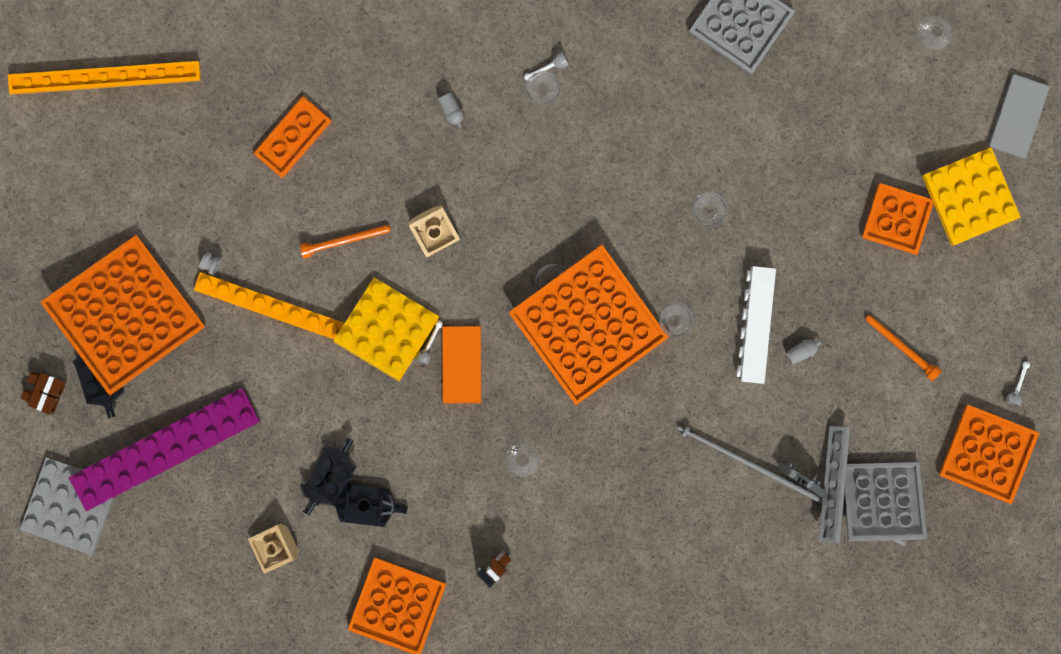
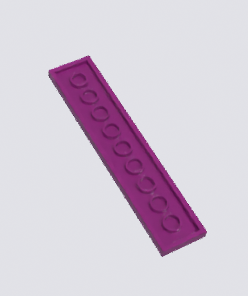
(164, 449)

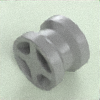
(210, 263)

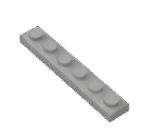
(834, 484)

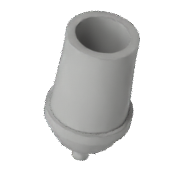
(451, 109)
(802, 351)

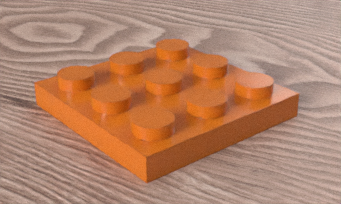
(897, 219)

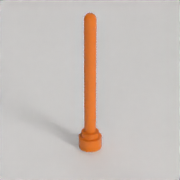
(309, 249)
(931, 371)

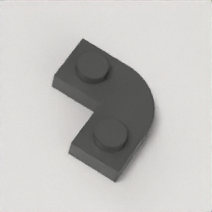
(813, 485)

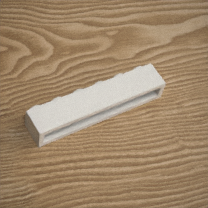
(757, 324)

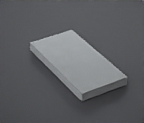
(1019, 116)

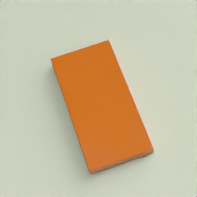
(292, 137)
(461, 364)

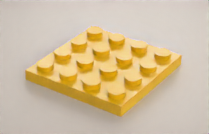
(971, 196)
(386, 329)

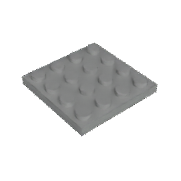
(742, 29)
(884, 502)
(58, 512)

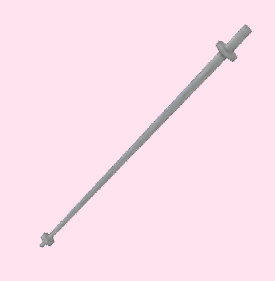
(778, 478)

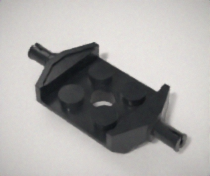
(94, 391)
(318, 488)
(380, 503)

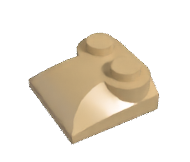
(433, 230)
(274, 547)

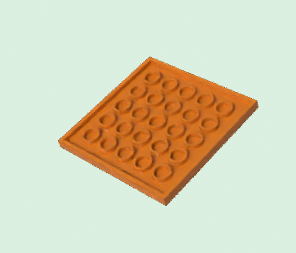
(122, 315)
(588, 324)

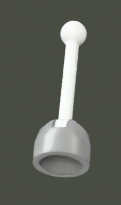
(558, 61)
(423, 355)
(1015, 398)

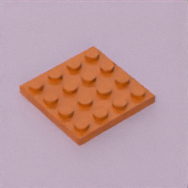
(989, 454)
(397, 606)

